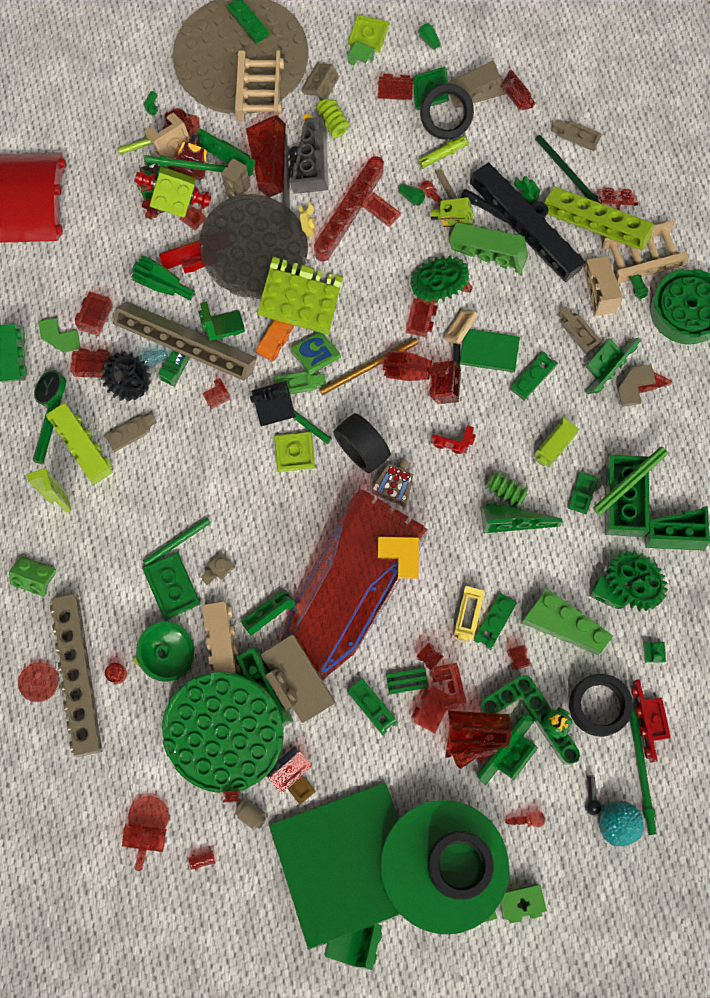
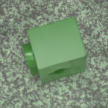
(532, 895)

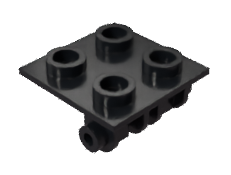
(273, 403)

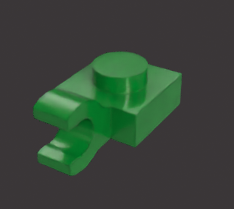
(530, 189)

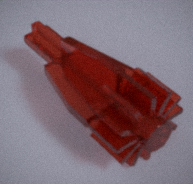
(411, 367)

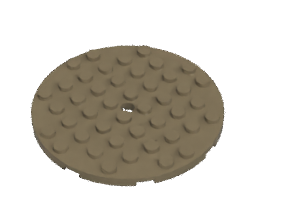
(208, 49)

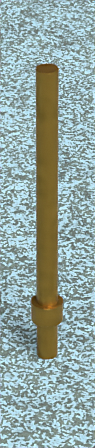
(363, 369)

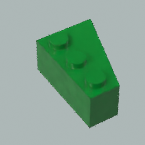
(12, 353)
(680, 531)

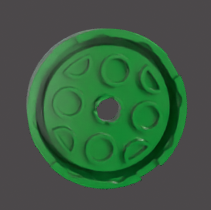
(670, 308)

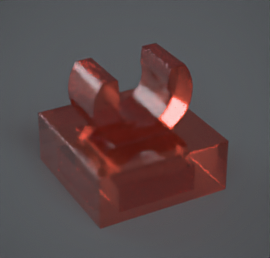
(151, 212)

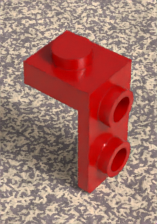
(456, 446)

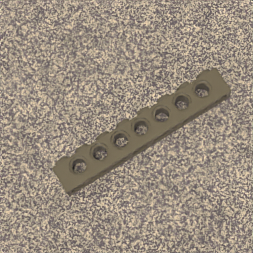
(83, 682)

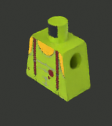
(454, 211)

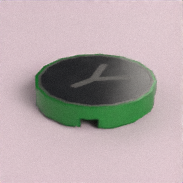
(49, 388)

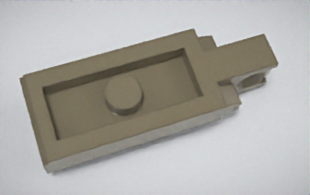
(577, 134)
(579, 330)
(130, 432)

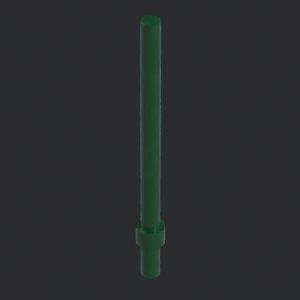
(566, 169)

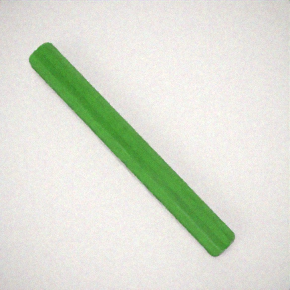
(630, 480)

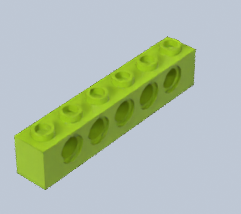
(599, 218)

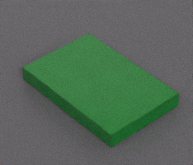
(490, 350)
(171, 586)

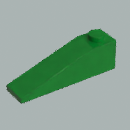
(505, 518)

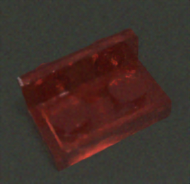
(395, 87)
(420, 318)

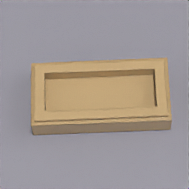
(460, 326)

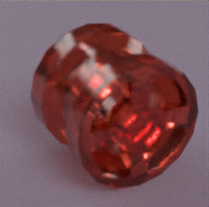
(113, 670)

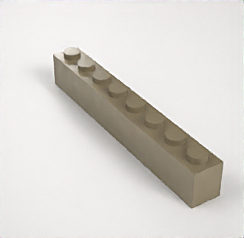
(184, 340)

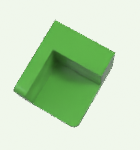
(360, 52)

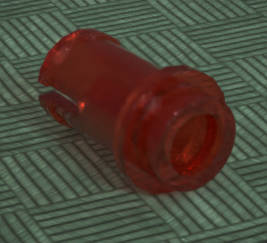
(201, 860)

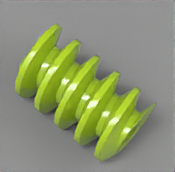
(333, 117)

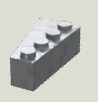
(311, 164)

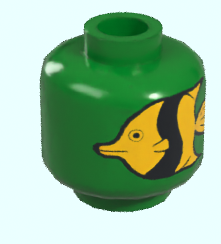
(557, 723)

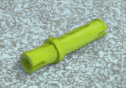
(450, 148)

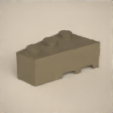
(479, 83)

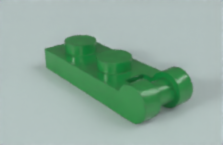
(533, 376)
(267, 611)
(495, 620)
(371, 706)

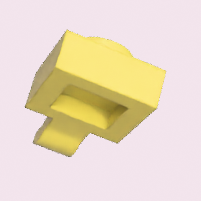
(307, 223)

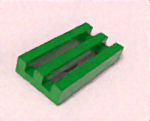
(405, 673)

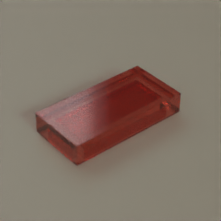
(381, 209)

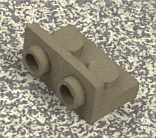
(321, 81)

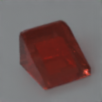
(193, 218)

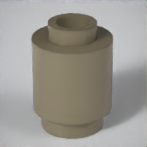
(250, 815)

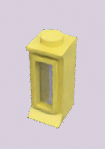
(468, 614)

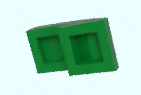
(583, 493)

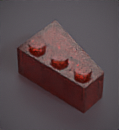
(476, 731)

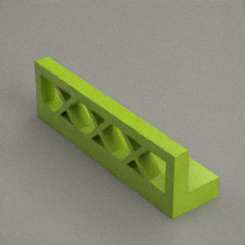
(49, 488)

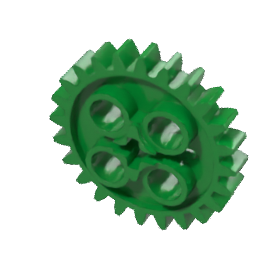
(440, 279)
(643, 592)

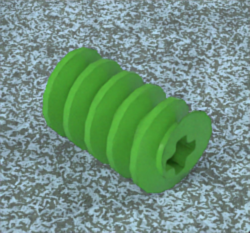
(507, 488)

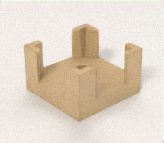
(169, 138)

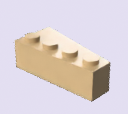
(220, 637)

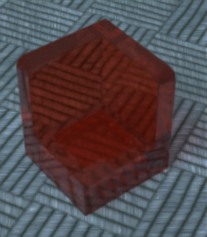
(216, 395)

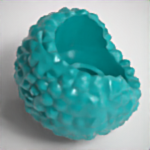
(621, 823)

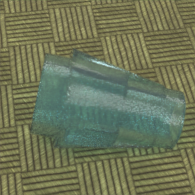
(153, 357)

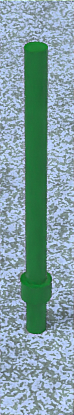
(163, 161)
(648, 812)

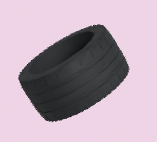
(467, 117)
(362, 443)
(621, 692)
(487, 865)

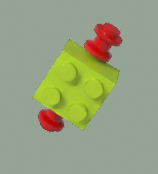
(172, 191)

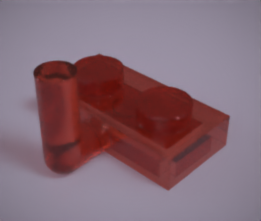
(143, 839)

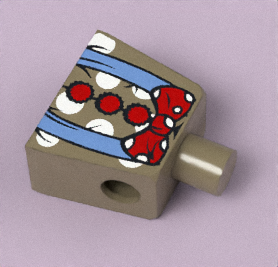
(394, 483)

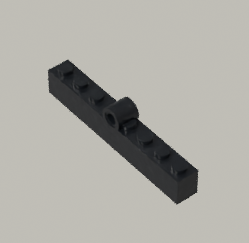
(527, 221)

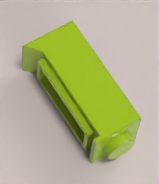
(556, 442)

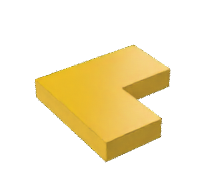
(404, 550)

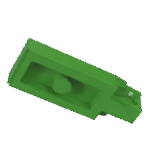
(301, 381)

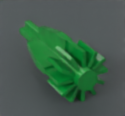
(158, 278)

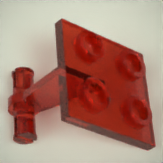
(622, 197)

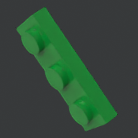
(248, 20)

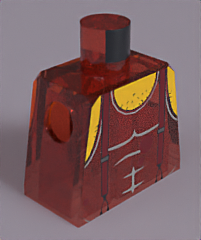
(190, 152)

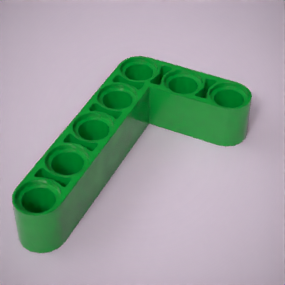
(536, 713)

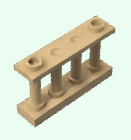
(244, 78)
(652, 267)

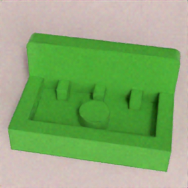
(31, 576)

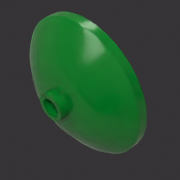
(176, 649)

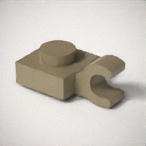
(220, 568)

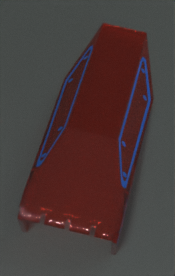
(348, 583)

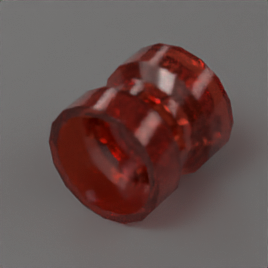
(430, 656)
(518, 657)

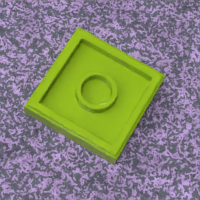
(369, 32)
(294, 451)

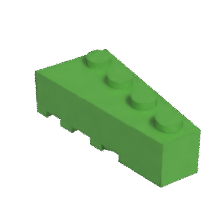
(490, 245)
(564, 622)

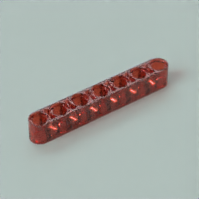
(349, 201)

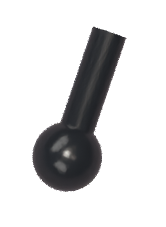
(592, 806)

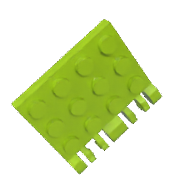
(299, 298)

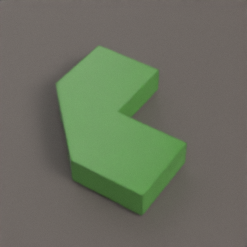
(62, 341)

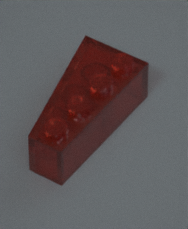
(268, 150)

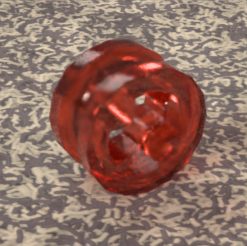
(231, 796)

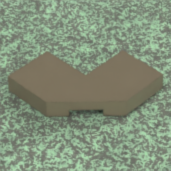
(629, 390)

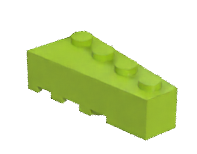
(79, 443)

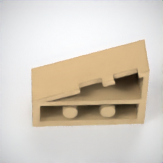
(602, 286)

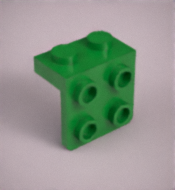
(220, 325)
(357, 948)

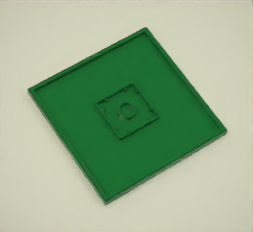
(336, 864)

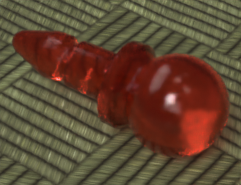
(429, 190)
(536, 819)

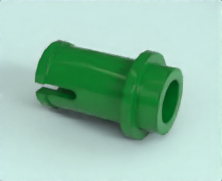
(639, 287)

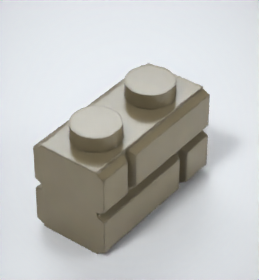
(235, 179)

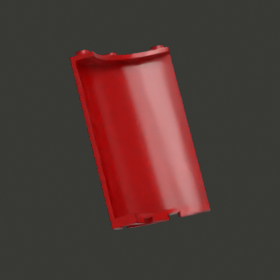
(30, 197)

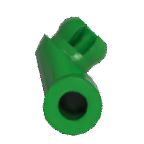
(149, 104)

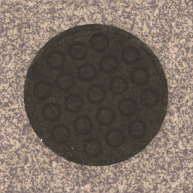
(243, 239)

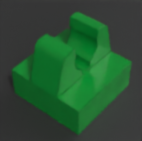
(654, 652)

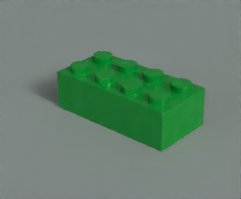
(631, 511)

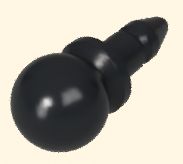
(292, 159)

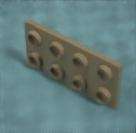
(296, 679)

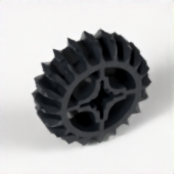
(138, 381)

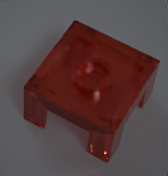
(451, 673)

